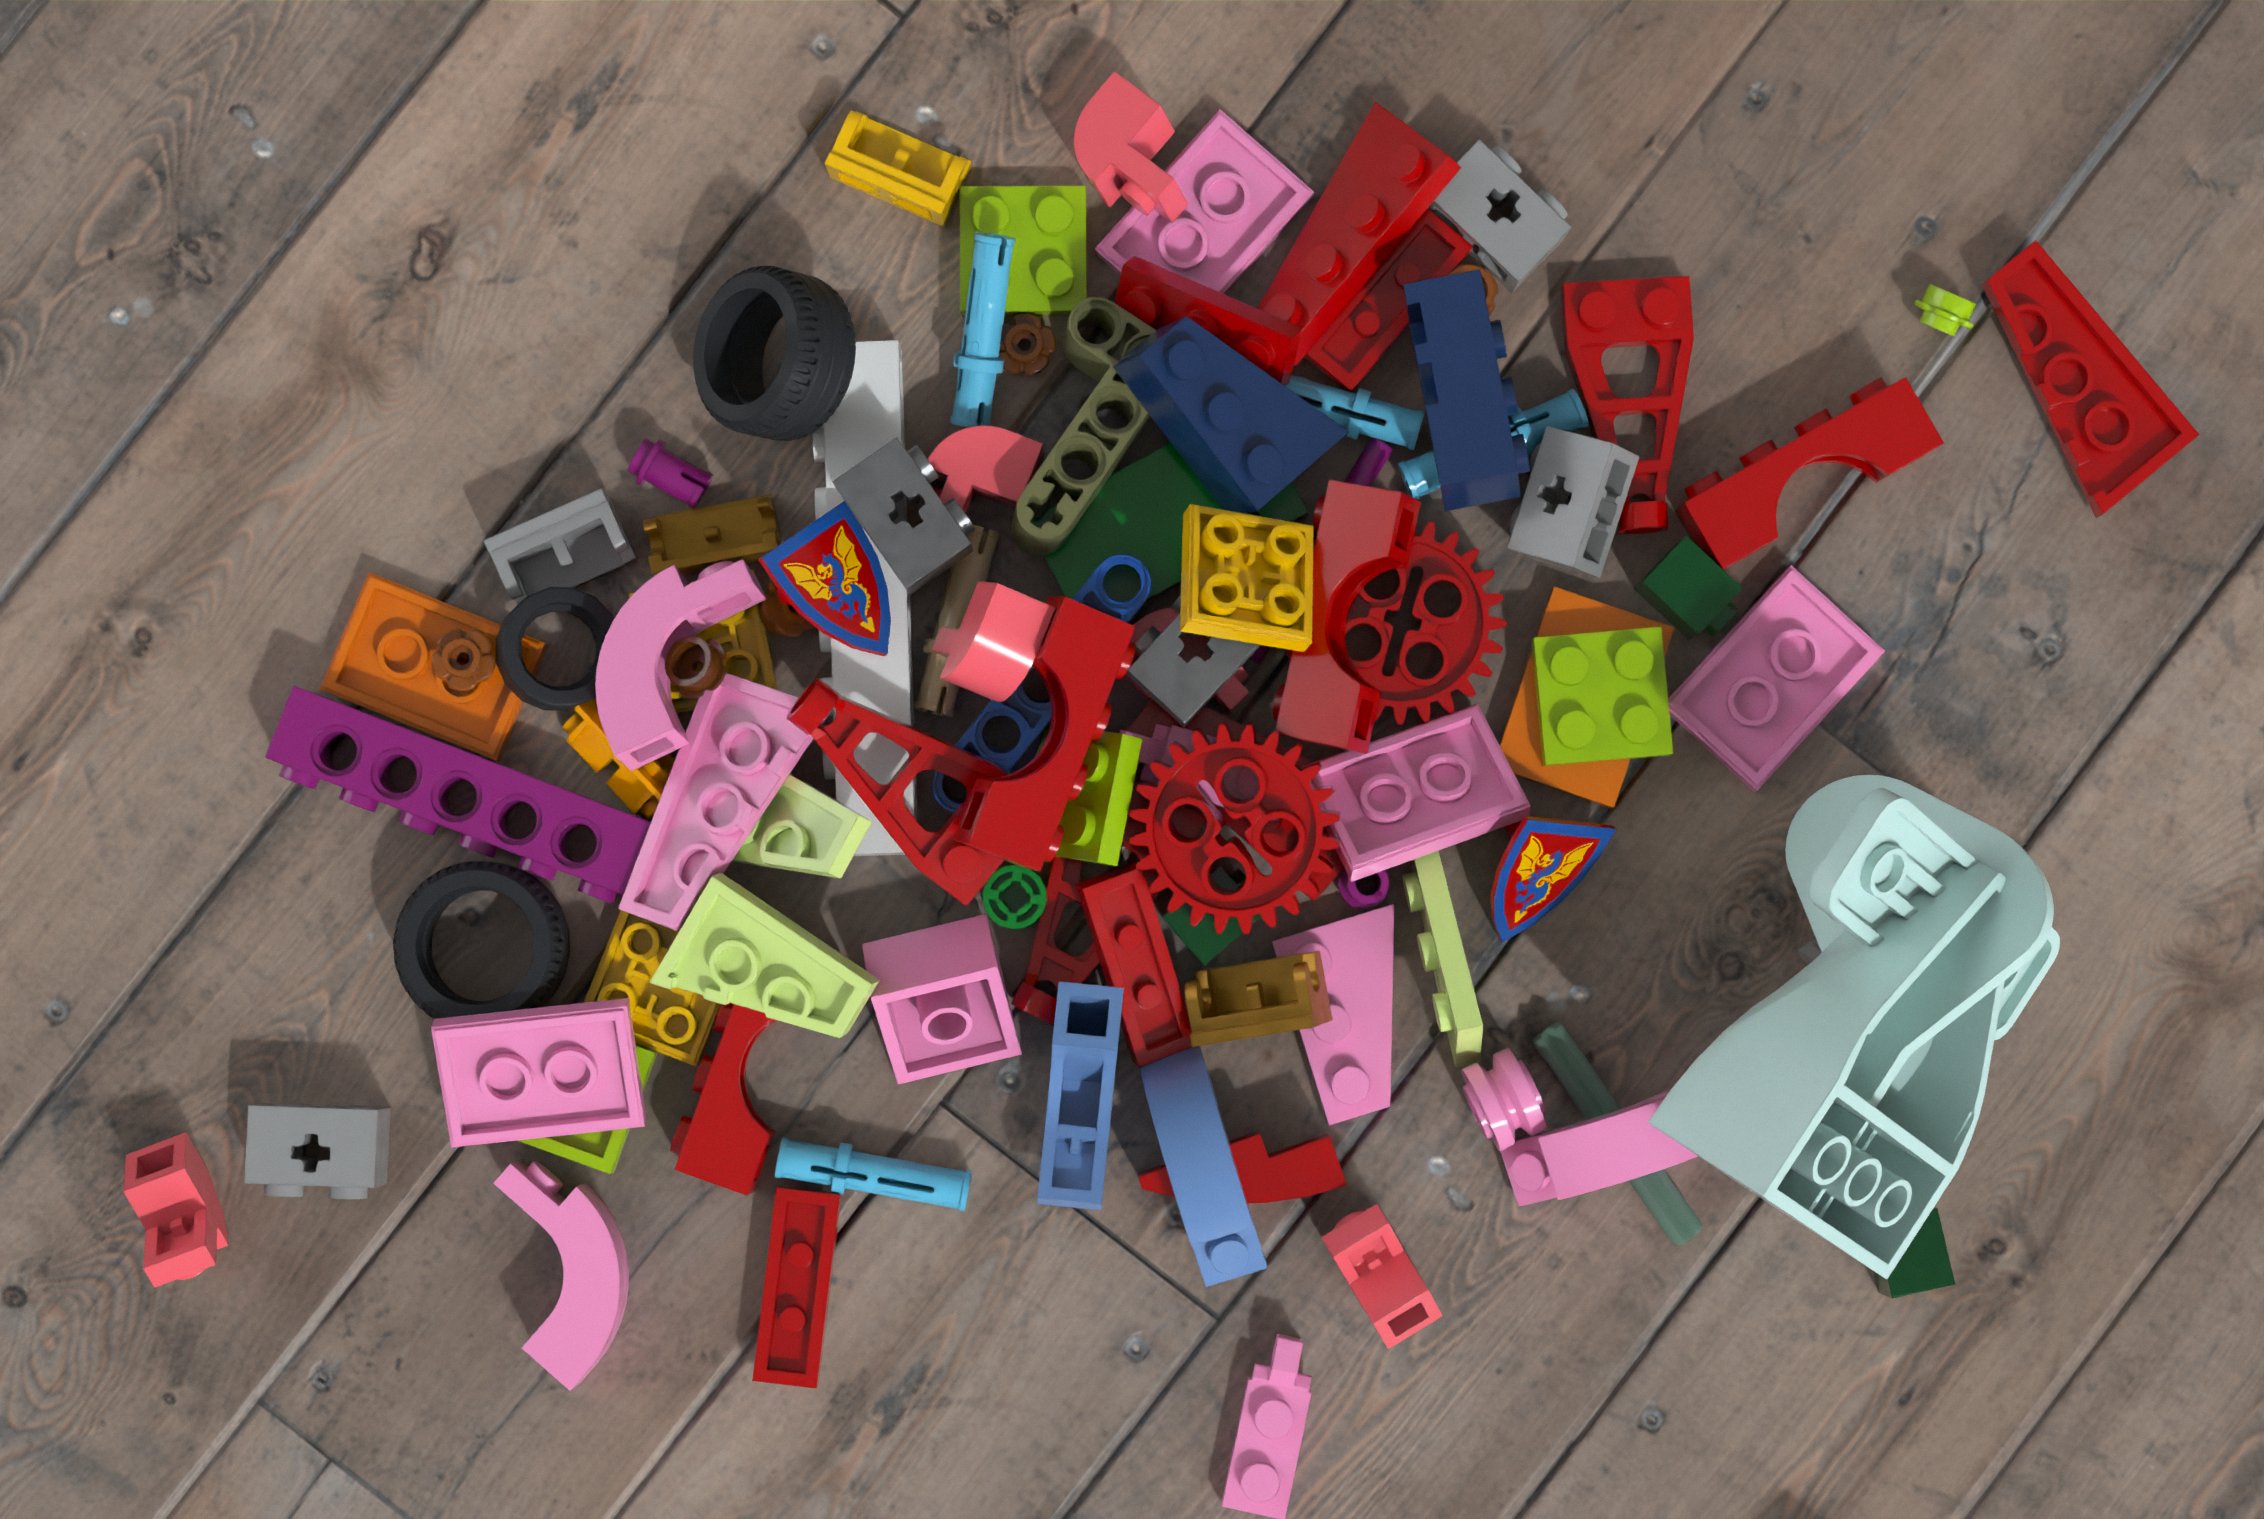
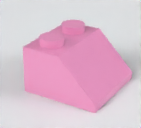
(941, 999)

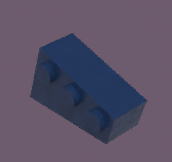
(1464, 391)
(1226, 415)

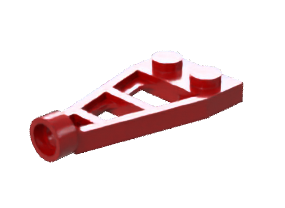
(1629, 315)
(947, 862)
(1046, 959)

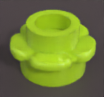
(1945, 310)

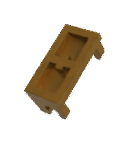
(713, 535)
(1257, 999)

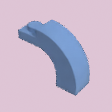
(1080, 1095)
(1202, 1167)

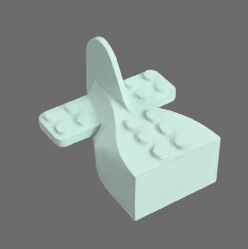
(1874, 1061)

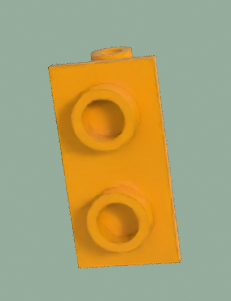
(636, 788)

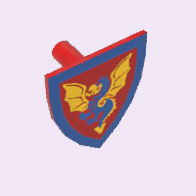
(834, 581)
(1542, 868)

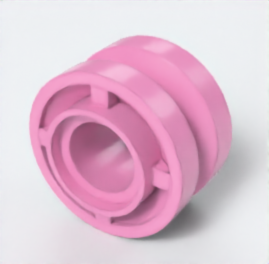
(1504, 1099)

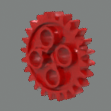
(1457, 637)
(1187, 861)

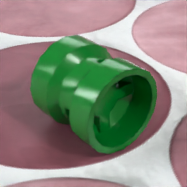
(1023, 898)

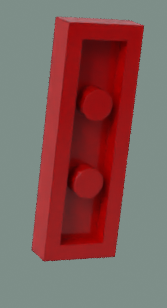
(1165, 297)
(1379, 308)
(1138, 960)
(797, 1287)

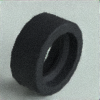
(512, 630)

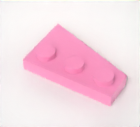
(1354, 1049)

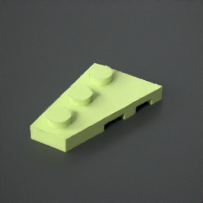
(804, 832)
(1444, 954)
(761, 960)

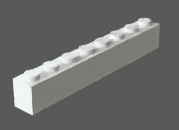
(859, 427)

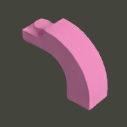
(630, 670)
(1591, 1154)
(593, 1271)

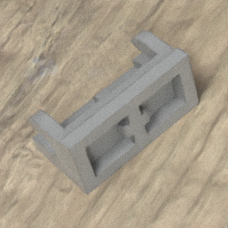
(562, 547)

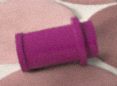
(669, 473)
(1355, 898)

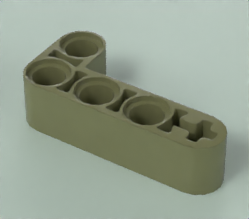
(1085, 436)

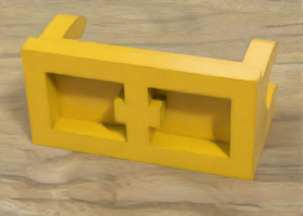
(897, 168)

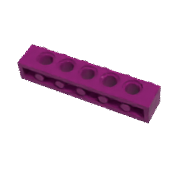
(315, 722)

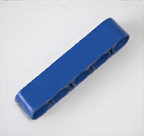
(1027, 711)

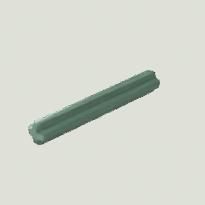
(1594, 1100)

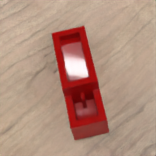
(1271, 1177)

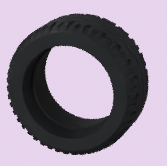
(815, 361)
(425, 905)

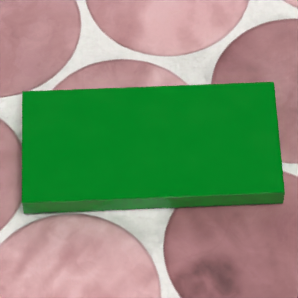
(1143, 517)

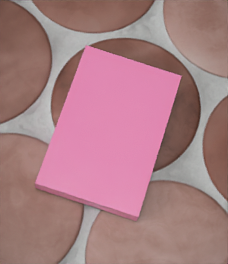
(1233, 213)
(1772, 678)
(1419, 792)
(539, 1072)

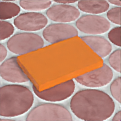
(389, 669)
(1520, 741)

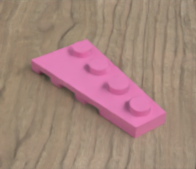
(713, 796)

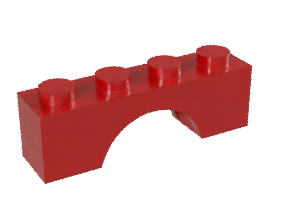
(1874, 437)
(1357, 538)
(1021, 812)
(726, 1136)

